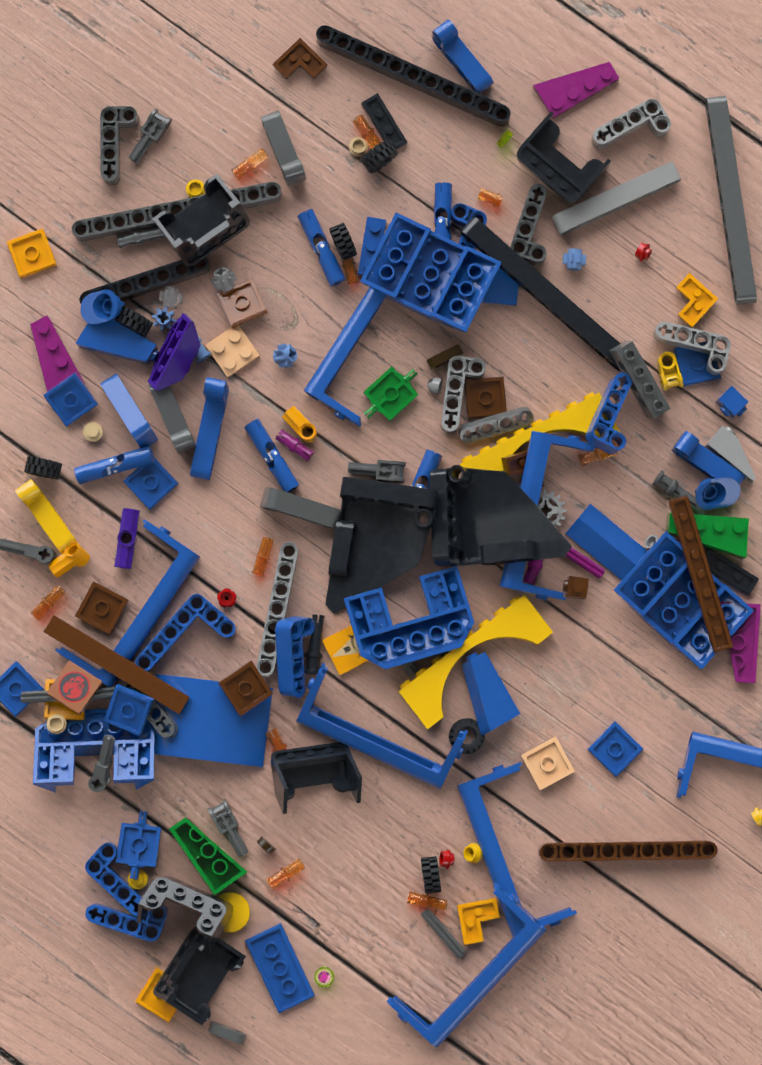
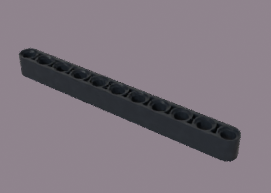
(407, 68)
(541, 289)

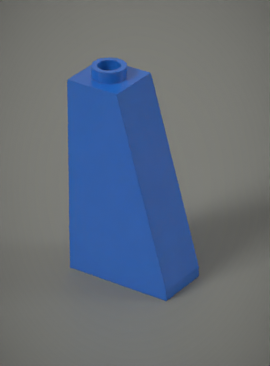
(117, 341)
(488, 693)

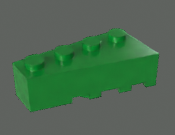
(719, 533)
(208, 858)

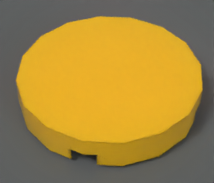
(241, 911)

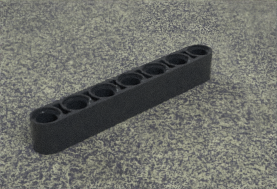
(153, 276)

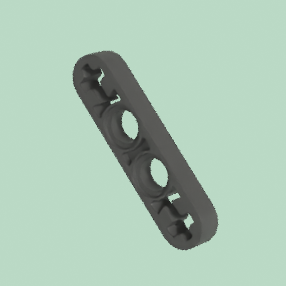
(495, 421)
(160, 728)

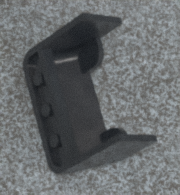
(314, 767)

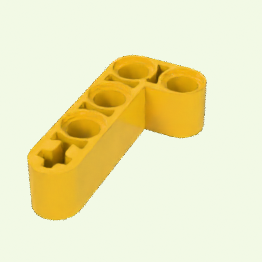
(46, 515)

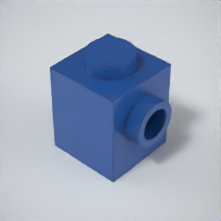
(732, 403)

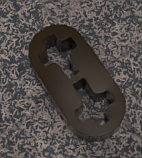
(444, 357)

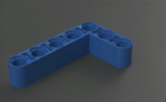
(216, 397)
(182, 628)

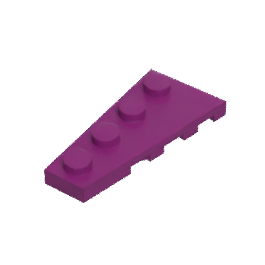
(571, 89)
(52, 354)
(745, 647)

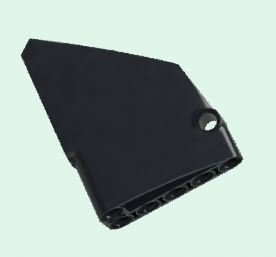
(488, 521)
(376, 536)

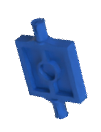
(138, 845)

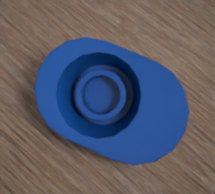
(101, 307)
(717, 493)

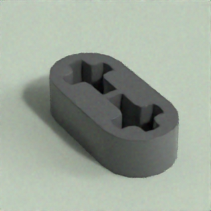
(227, 1032)

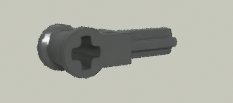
(151, 131)
(383, 470)
(28, 550)
(101, 774)
(227, 823)

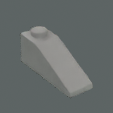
(728, 448)

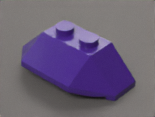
(175, 354)

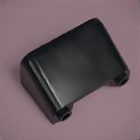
(204, 223)
(195, 975)

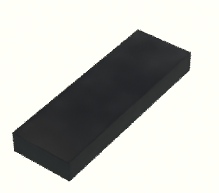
(383, 121)
(730, 572)

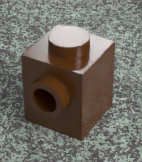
(575, 587)

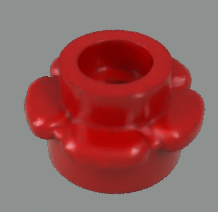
(643, 252)
(226, 603)
(446, 859)

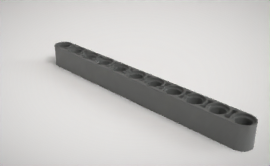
(730, 200)
(148, 212)

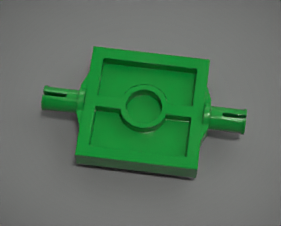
(390, 393)

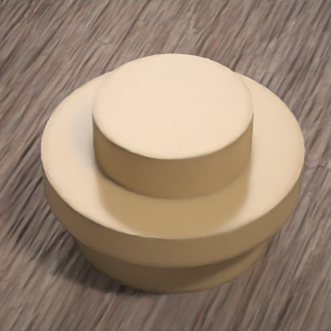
(358, 146)
(92, 431)
(56, 724)

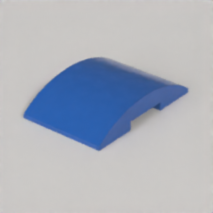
(430, 273)
(665, 598)
(211, 727)

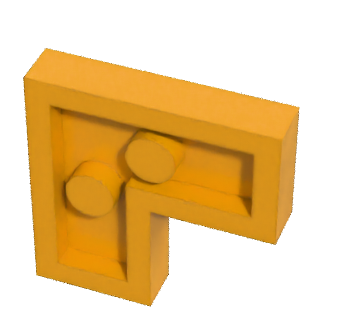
(699, 300)
(470, 916)

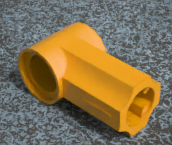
(299, 423)
(73, 556)

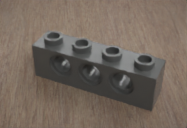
(643, 383)

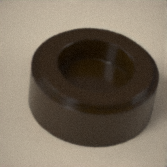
(266, 845)

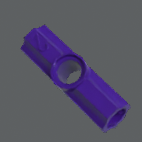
(128, 525)

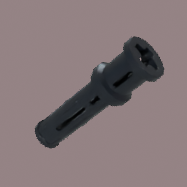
(314, 655)

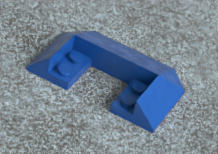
(416, 639)
(56, 752)

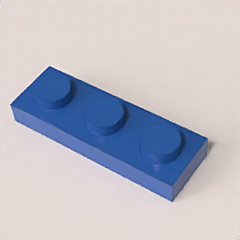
(372, 237)

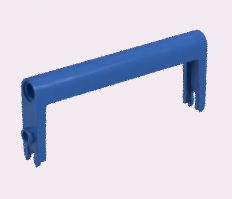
(339, 353)
(531, 485)
(151, 610)
(372, 744)
(715, 747)
(490, 847)
(483, 982)

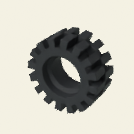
(379, 156)
(343, 241)
(134, 321)
(43, 467)
(471, 724)
(431, 875)

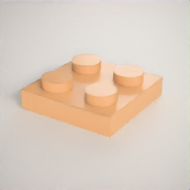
(232, 350)
(547, 763)

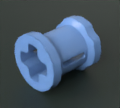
(203, 354)

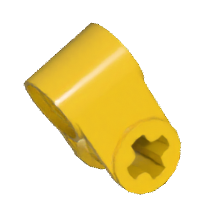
(669, 372)

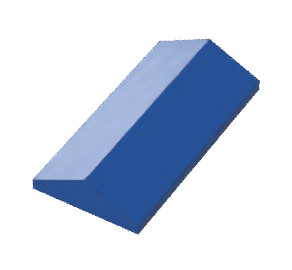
(606, 542)

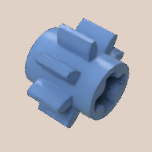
(574, 259)
(160, 314)
(285, 355)

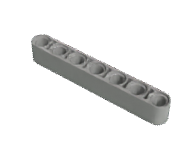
(616, 198)
(283, 600)

